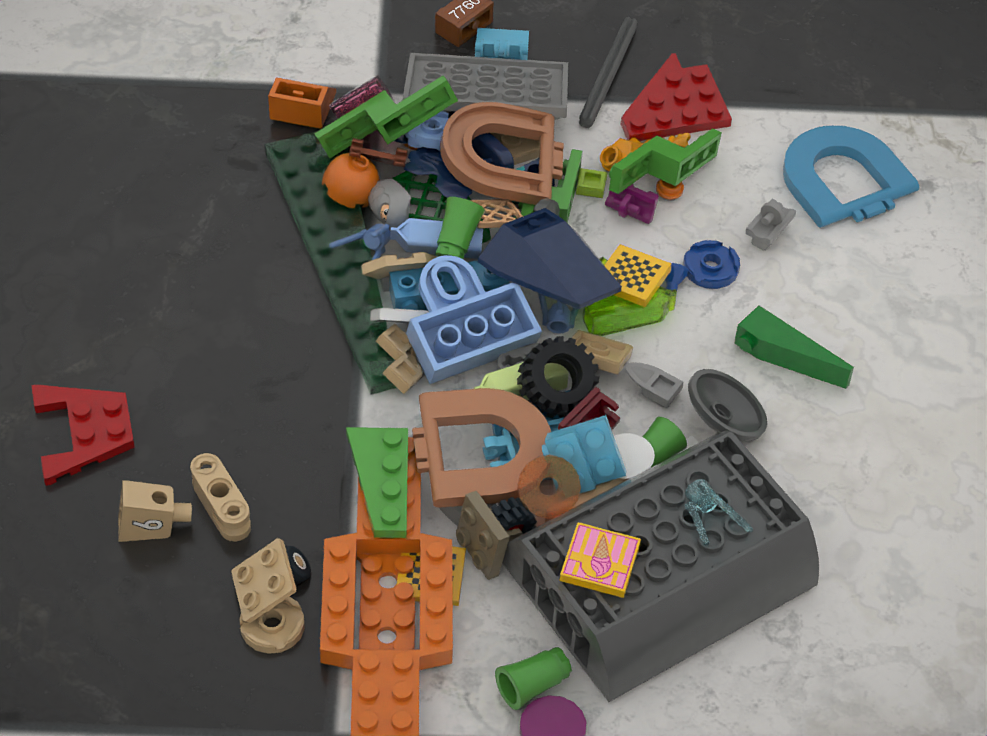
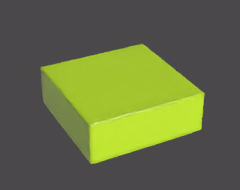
(591, 183)

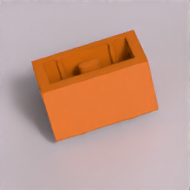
(300, 102)

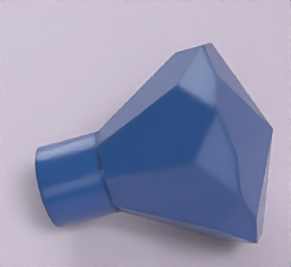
(676, 276)

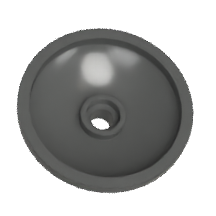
(726, 404)

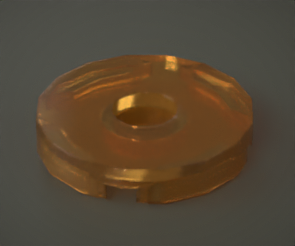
(548, 505)

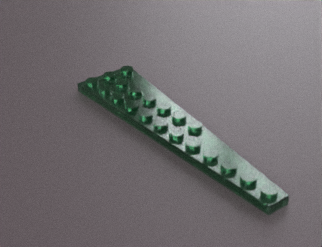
(321, 220)

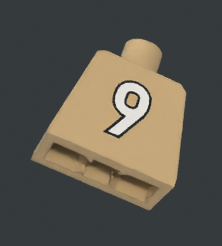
(148, 511)

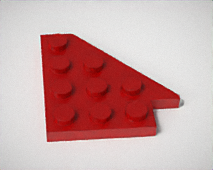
(676, 103)

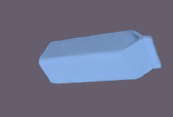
(422, 236)

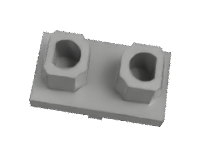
(769, 223)

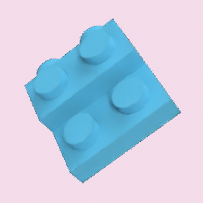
(589, 449)

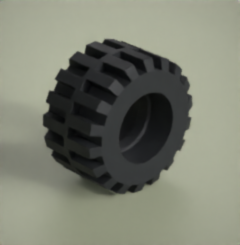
(570, 357)

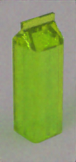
(618, 315)

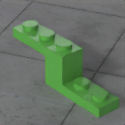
(386, 117)
(664, 161)
(566, 188)

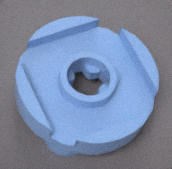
(429, 132)

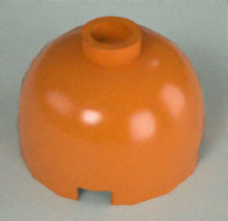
(350, 180)

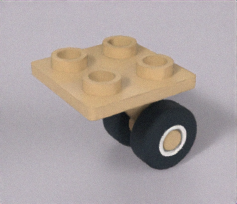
(269, 578)

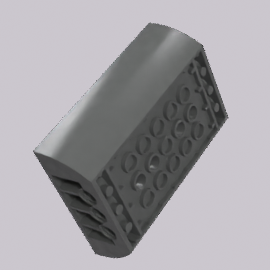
(679, 589)

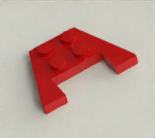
(97, 426)

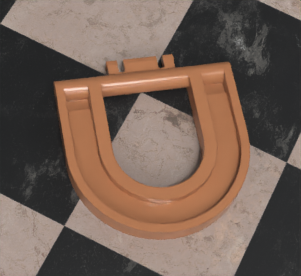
(495, 180)
(476, 407)

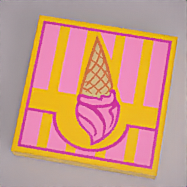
(600, 560)

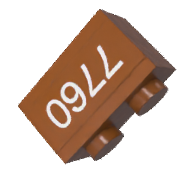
(461, 18)

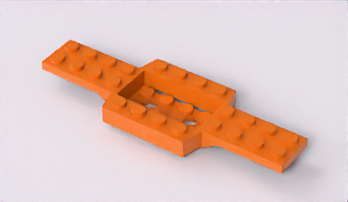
(387, 673)

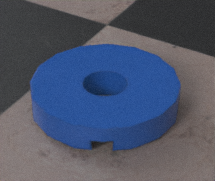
(711, 276)

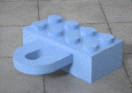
(467, 326)

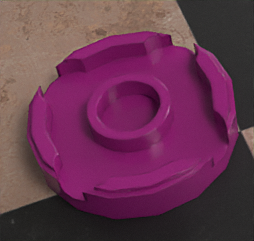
(552, 717)

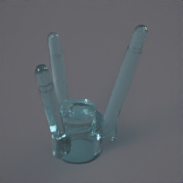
(705, 499)

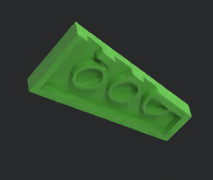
(383, 474)

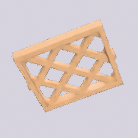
(498, 205)

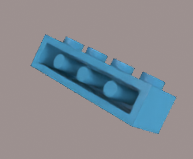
(405, 285)

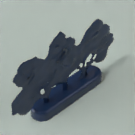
(429, 161)

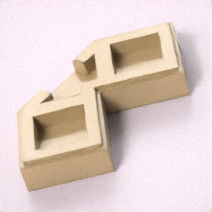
(380, 267)
(404, 370)

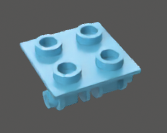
(502, 43)

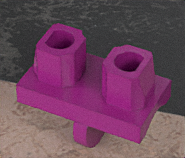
(634, 203)

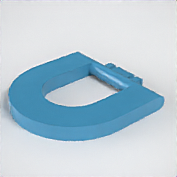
(853, 143)

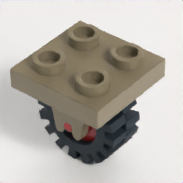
(488, 530)

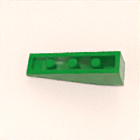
(782, 345)

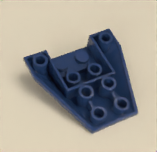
(549, 259)

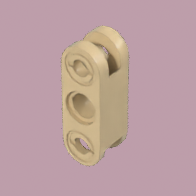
(221, 497)

